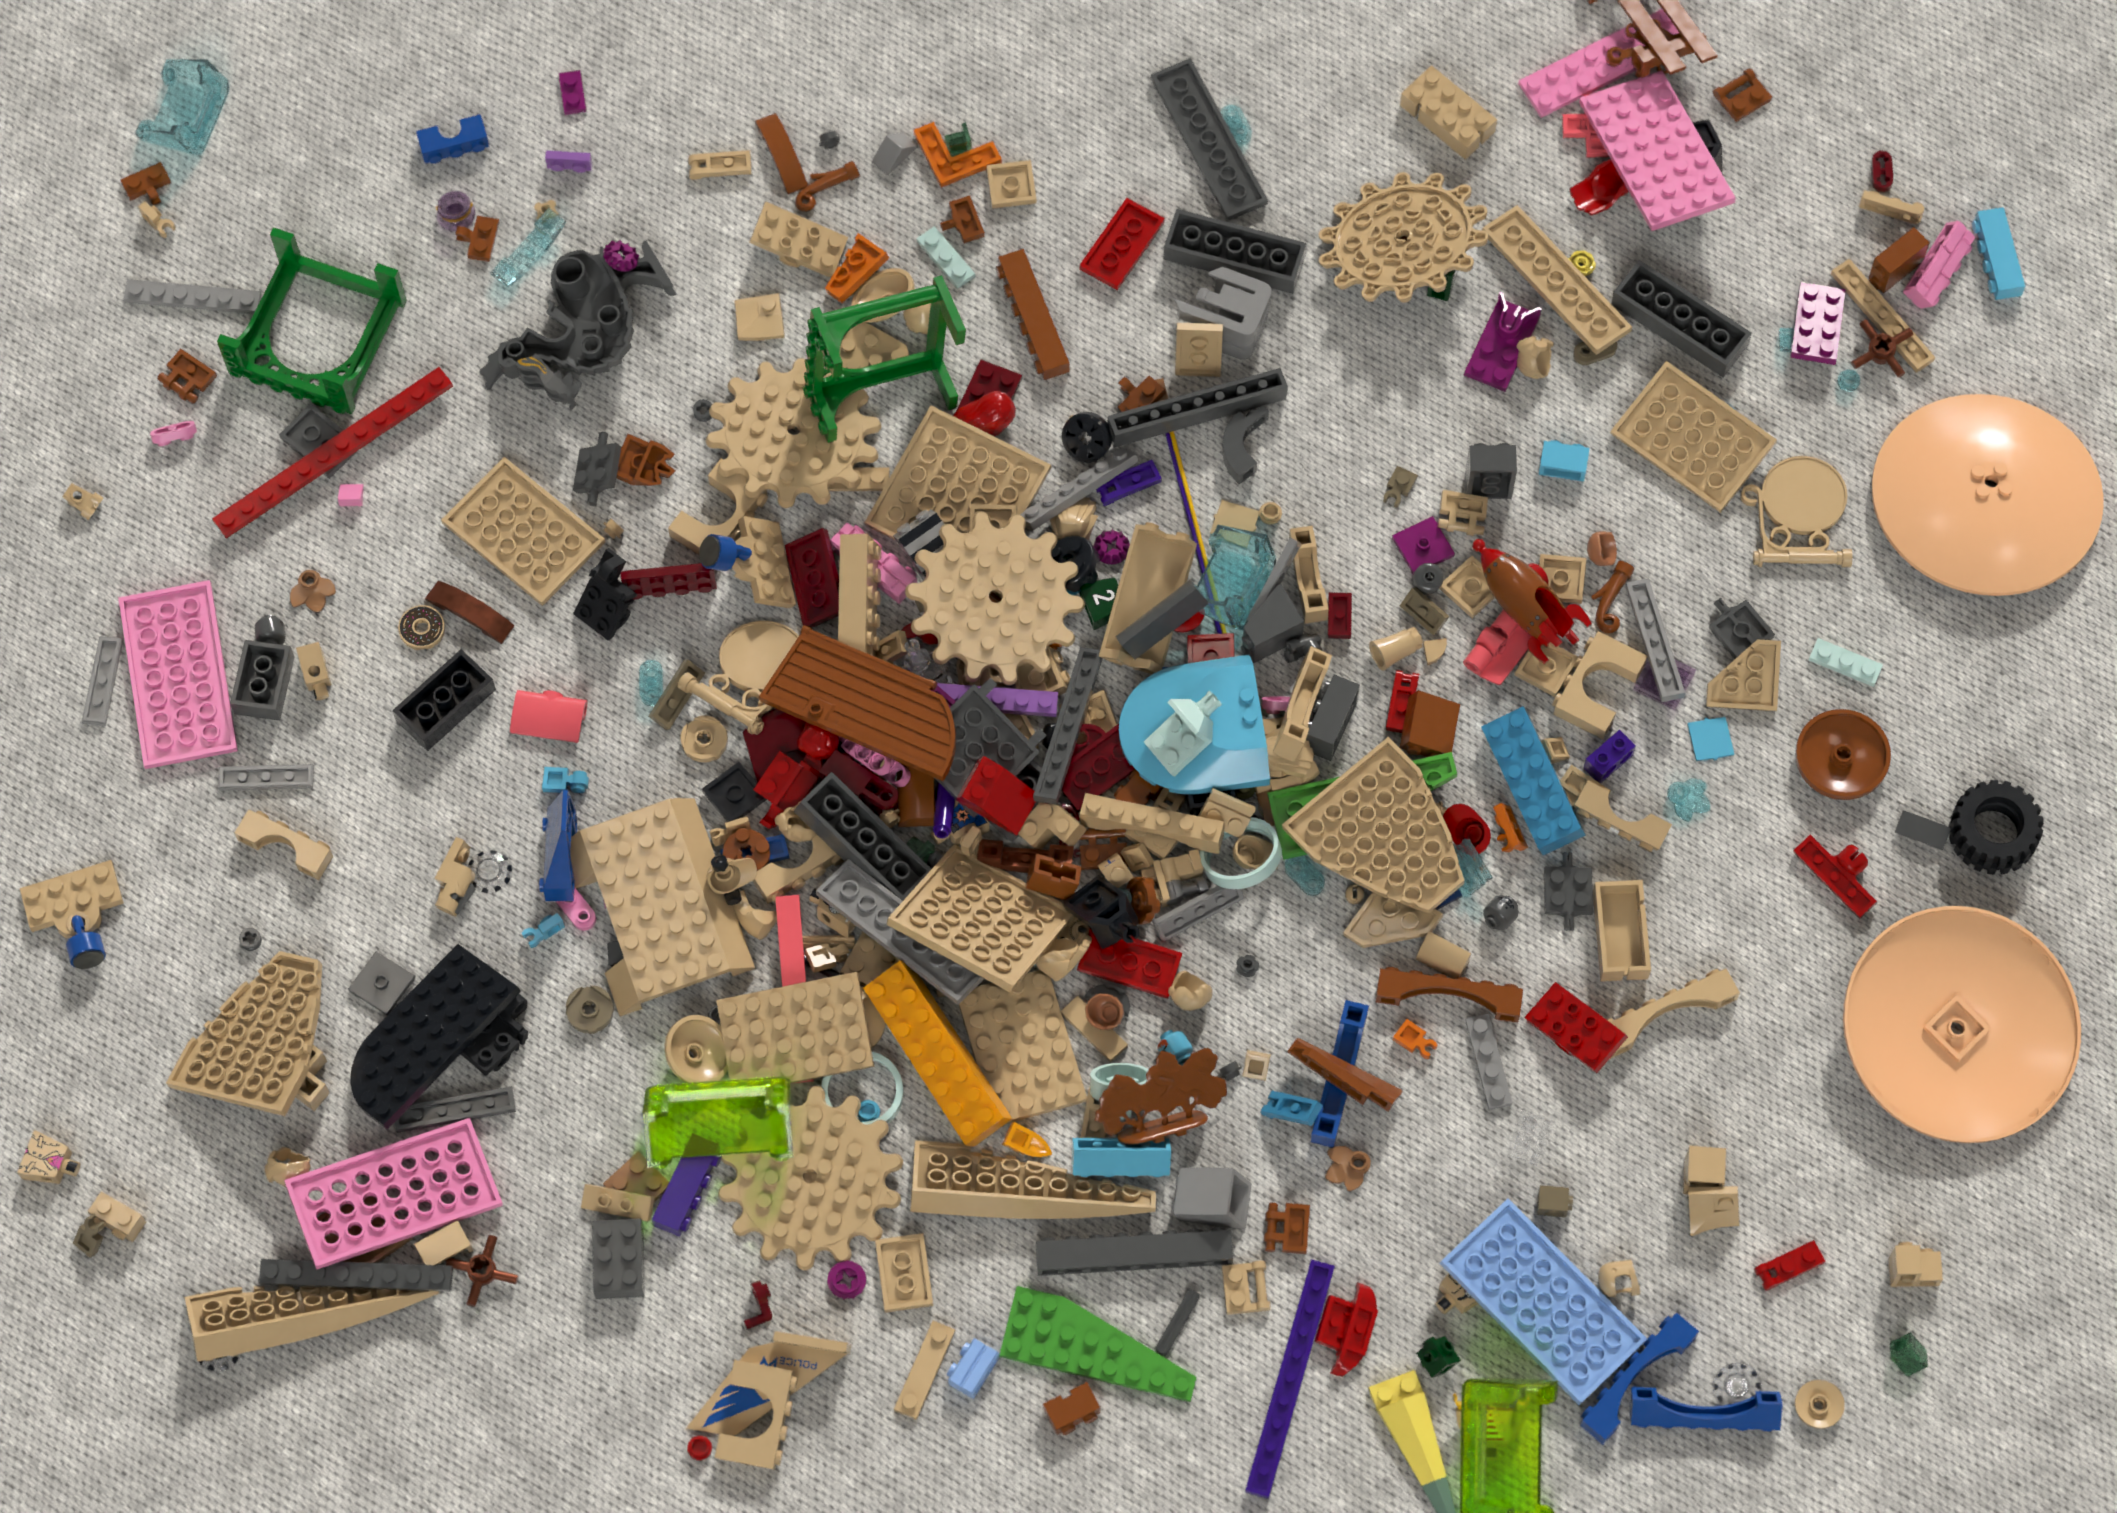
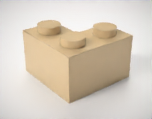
(1050, 820)
(313, 1090)
(1914, 1266)

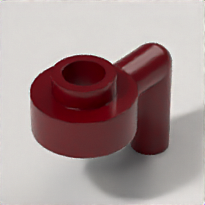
(761, 1294)

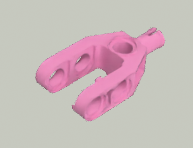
(873, 760)

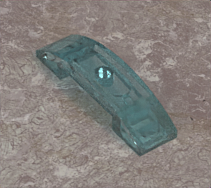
(530, 250)

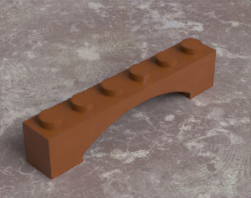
(1500, 1000)

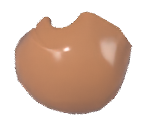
(1599, 544)
(1104, 1011)

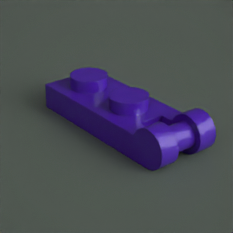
(1130, 482)

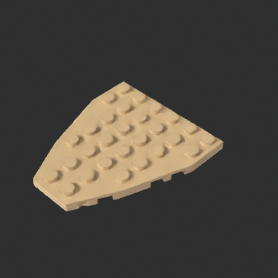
(1382, 831)
(259, 1041)

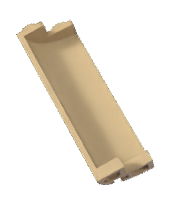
(1152, 571)

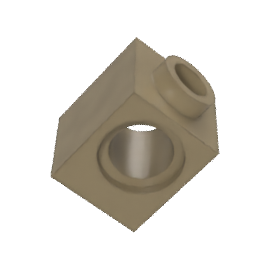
(1554, 1201)

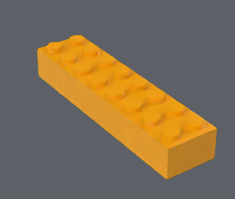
(937, 1053)

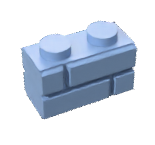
(972, 1368)

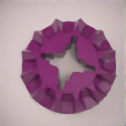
(615, 260)
(1113, 556)
(836, 1276)

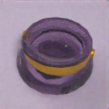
(455, 210)

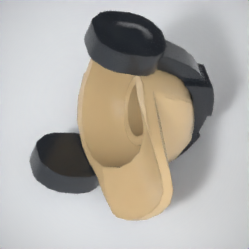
(728, 875)

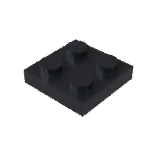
(733, 793)

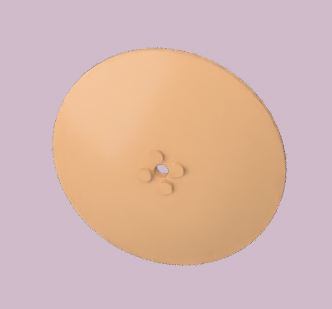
(1978, 536)
(2013, 1013)

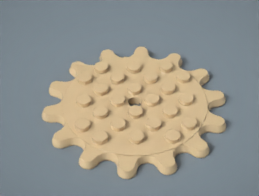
(1436, 232)
(772, 458)
(990, 632)
(833, 1207)

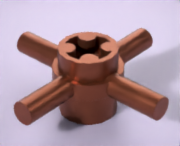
(1880, 356)
(477, 1262)

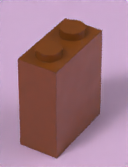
(1898, 260)
(1429, 725)

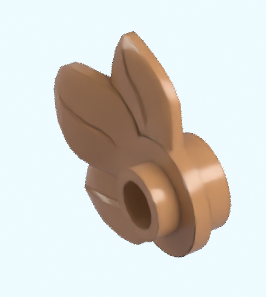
(312, 594)
(1344, 1169)

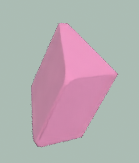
(350, 495)

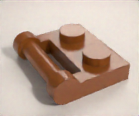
(1745, 101)

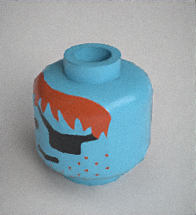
(1176, 1044)

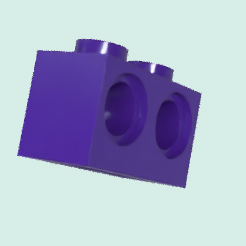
(1609, 756)

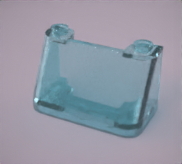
(189, 106)
(1235, 574)

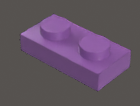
(573, 161)

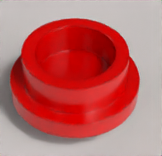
(699, 1448)

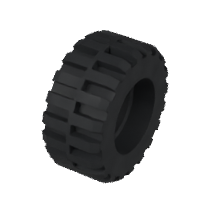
(1992, 855)

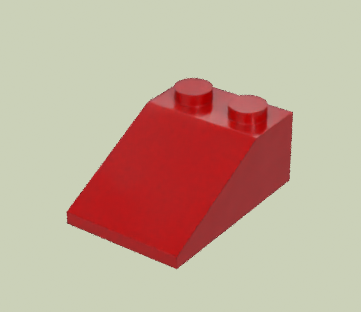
(997, 795)

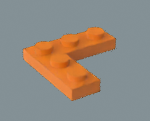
(952, 169)

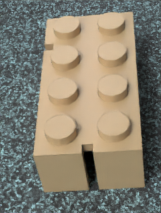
(1448, 112)
(1621, 930)

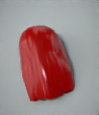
(1599, 189)
(989, 413)

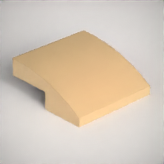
(1098, 713)

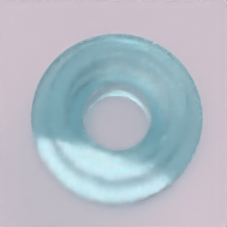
(1848, 374)

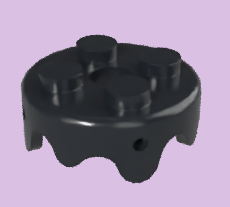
(1084, 556)

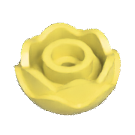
(1584, 258)

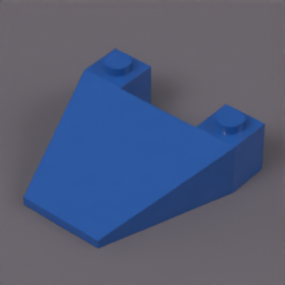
(558, 870)

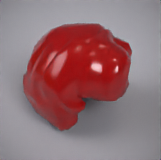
(817, 742)

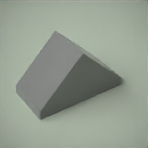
(893, 151)

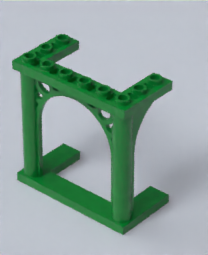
(829, 329)
(333, 389)

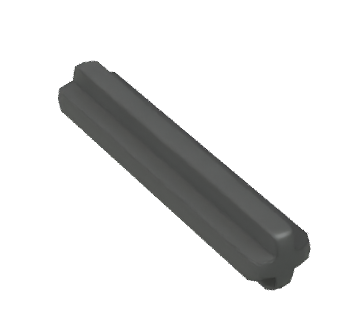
(1177, 1322)

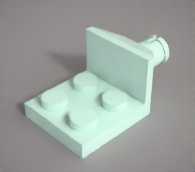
(1184, 732)

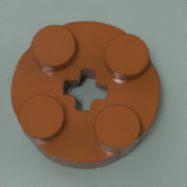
(746, 839)
(1144, 898)

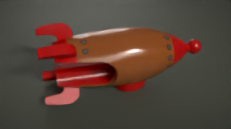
(1529, 600)

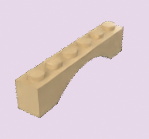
(1301, 702)
(1191, 830)
(1711, 992)

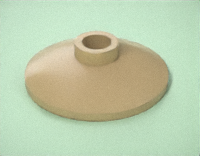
(1827, 1395)

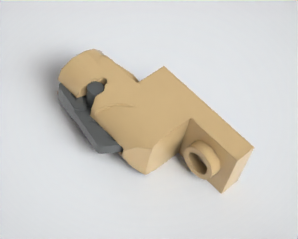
(455, 878)

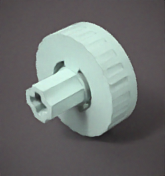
(1102, 1075)

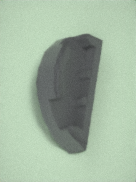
(1112, 989)

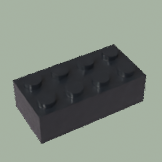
(444, 700)

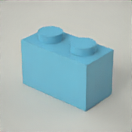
(1564, 460)

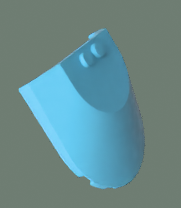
(1238, 746)

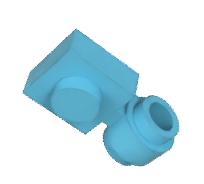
(557, 779)

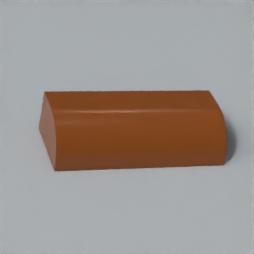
(916, 799)

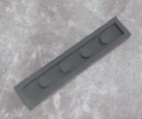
(456, 1109)

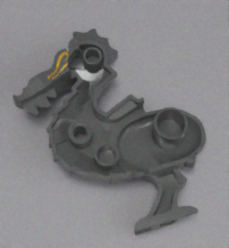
(595, 317)

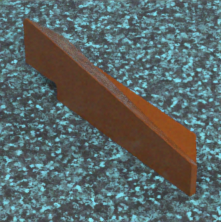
(1345, 1076)

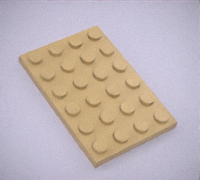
(1693, 436)
(523, 531)
(797, 1030)
(1023, 1046)

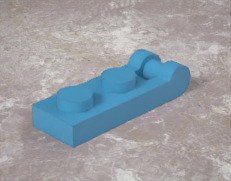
(1291, 1108)

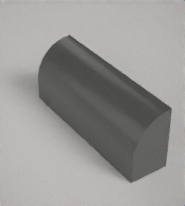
(1162, 619)

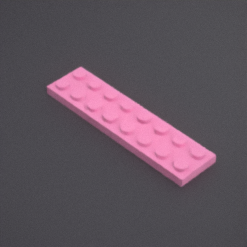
(1583, 71)

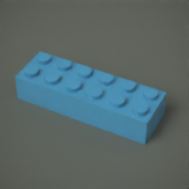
(1533, 781)

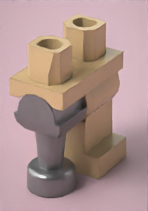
(1169, 876)

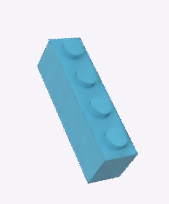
(1999, 253)
(1113, 1158)

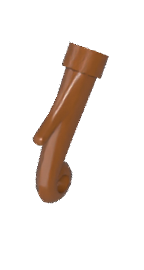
(825, 180)
(1622, 573)

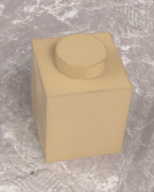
(1115, 870)

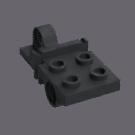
(605, 597)
(498, 1039)

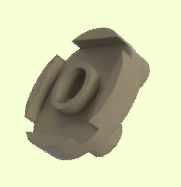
(590, 1022)

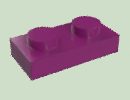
(572, 92)

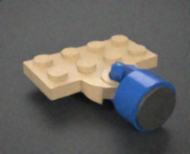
(755, 558)
(75, 907)

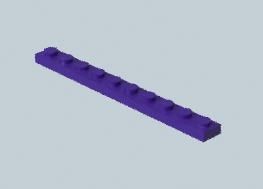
(1289, 1379)

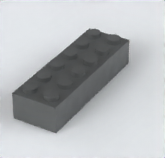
(1215, 243)
(1681, 318)
(861, 836)

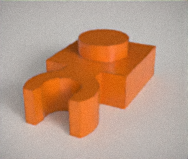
(1412, 1037)

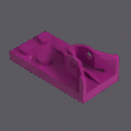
(1497, 351)

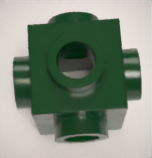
(1438, 1356)

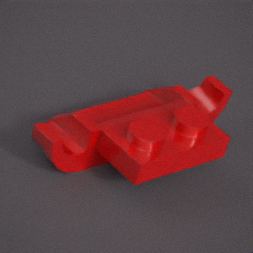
(787, 784)
(1348, 1327)

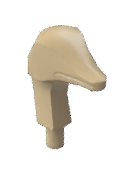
(1290, 781)
(755, 922)

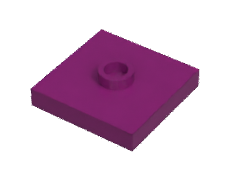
(1423, 544)

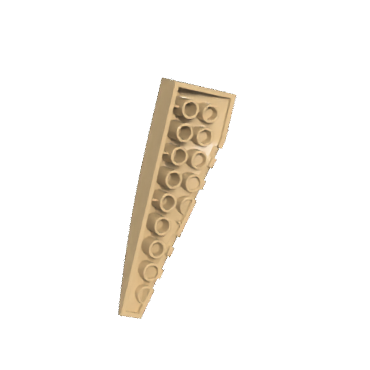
(976, 1184)
(240, 1322)

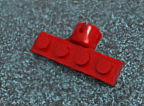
(1838, 873)

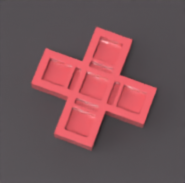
(1580, 127)

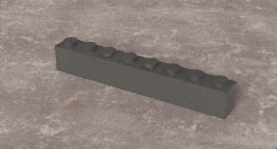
(1197, 407)
(1134, 1252)

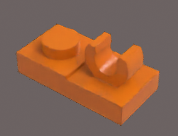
(1506, 819)

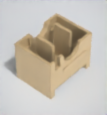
(1704, 1167)

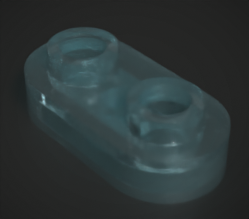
(1237, 123)
(650, 684)
(1305, 875)

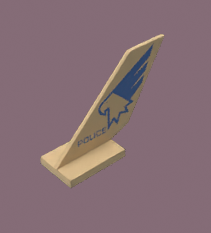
(736, 1407)

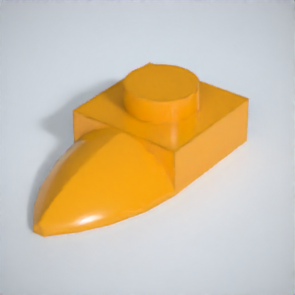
(1026, 1141)

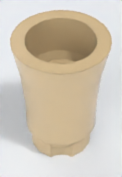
(1395, 647)

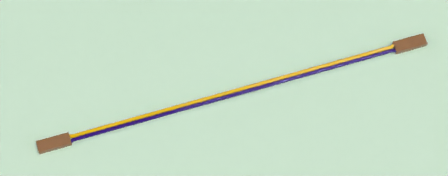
(1201, 555)

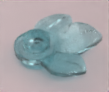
(1692, 799)

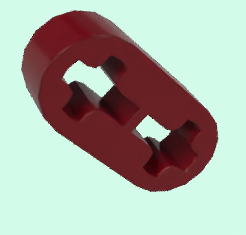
(1877, 171)

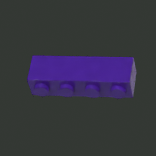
(684, 1193)

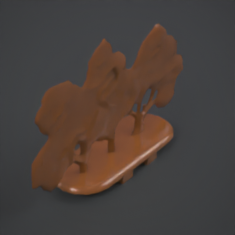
(1165, 1089)

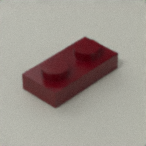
(1339, 615)

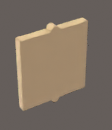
(1235, 516)

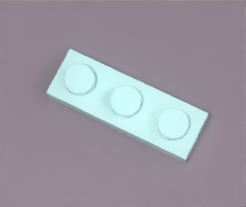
(945, 257)
(1845, 662)

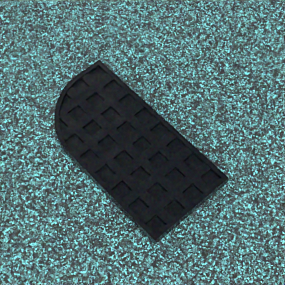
(427, 1034)

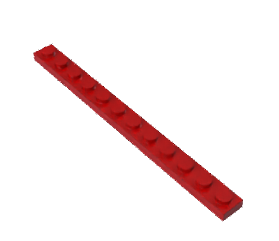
(332, 452)

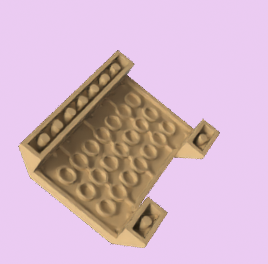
(660, 901)

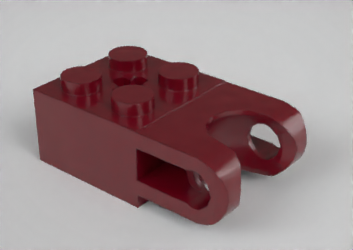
(861, 781)

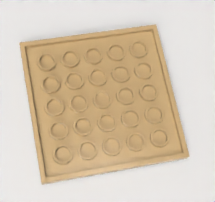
(951, 468)
(981, 918)

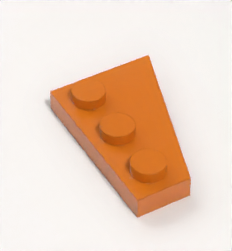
(858, 266)

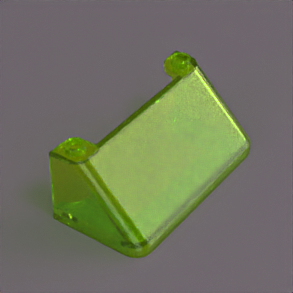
(718, 1119)
(1503, 1444)

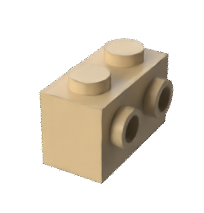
(117, 1217)

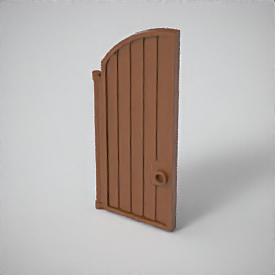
(865, 702)

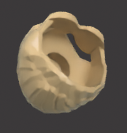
(1534, 357)
(280, 1171)

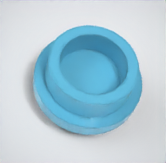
(868, 1111)

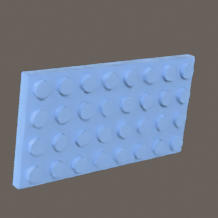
(1543, 1301)

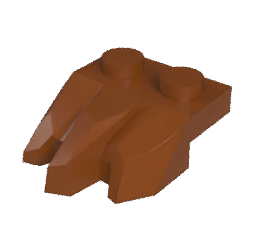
(643, 462)

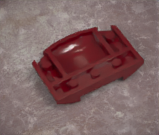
(778, 734)

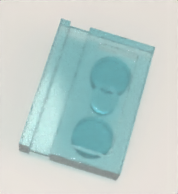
(1472, 868)

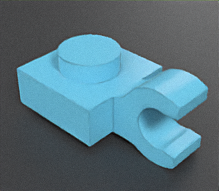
(548, 927)

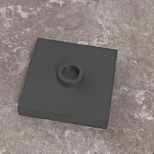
(381, 983)

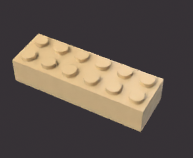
(859, 592)

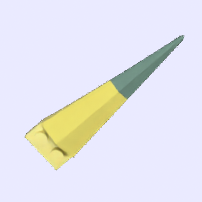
(1408, 1419)

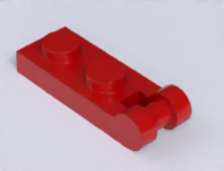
(1400, 700)
(1790, 1265)

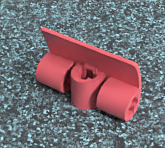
(1498, 649)
(548, 715)

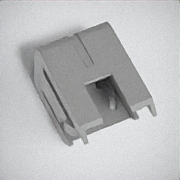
(1251, 302)

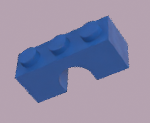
(436, 147)

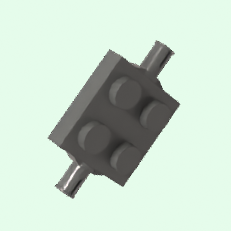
(597, 468)
(1739, 627)
(1568, 891)

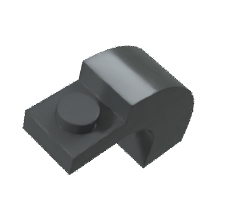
(1235, 457)

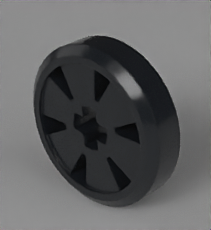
(1078, 446)

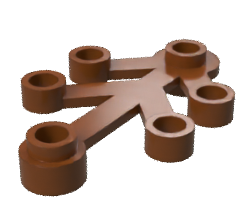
(1627, 53)

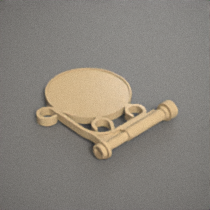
(1802, 499)
(748, 662)

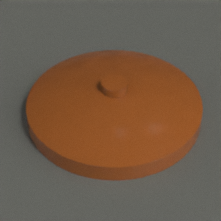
(1843, 754)

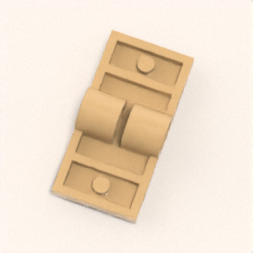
(798, 240)

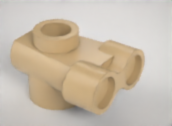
(87, 503)

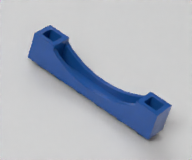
(1345, 1048)
(1674, 1337)
(1757, 1412)

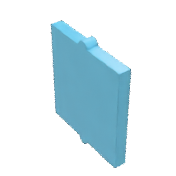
(1710, 739)

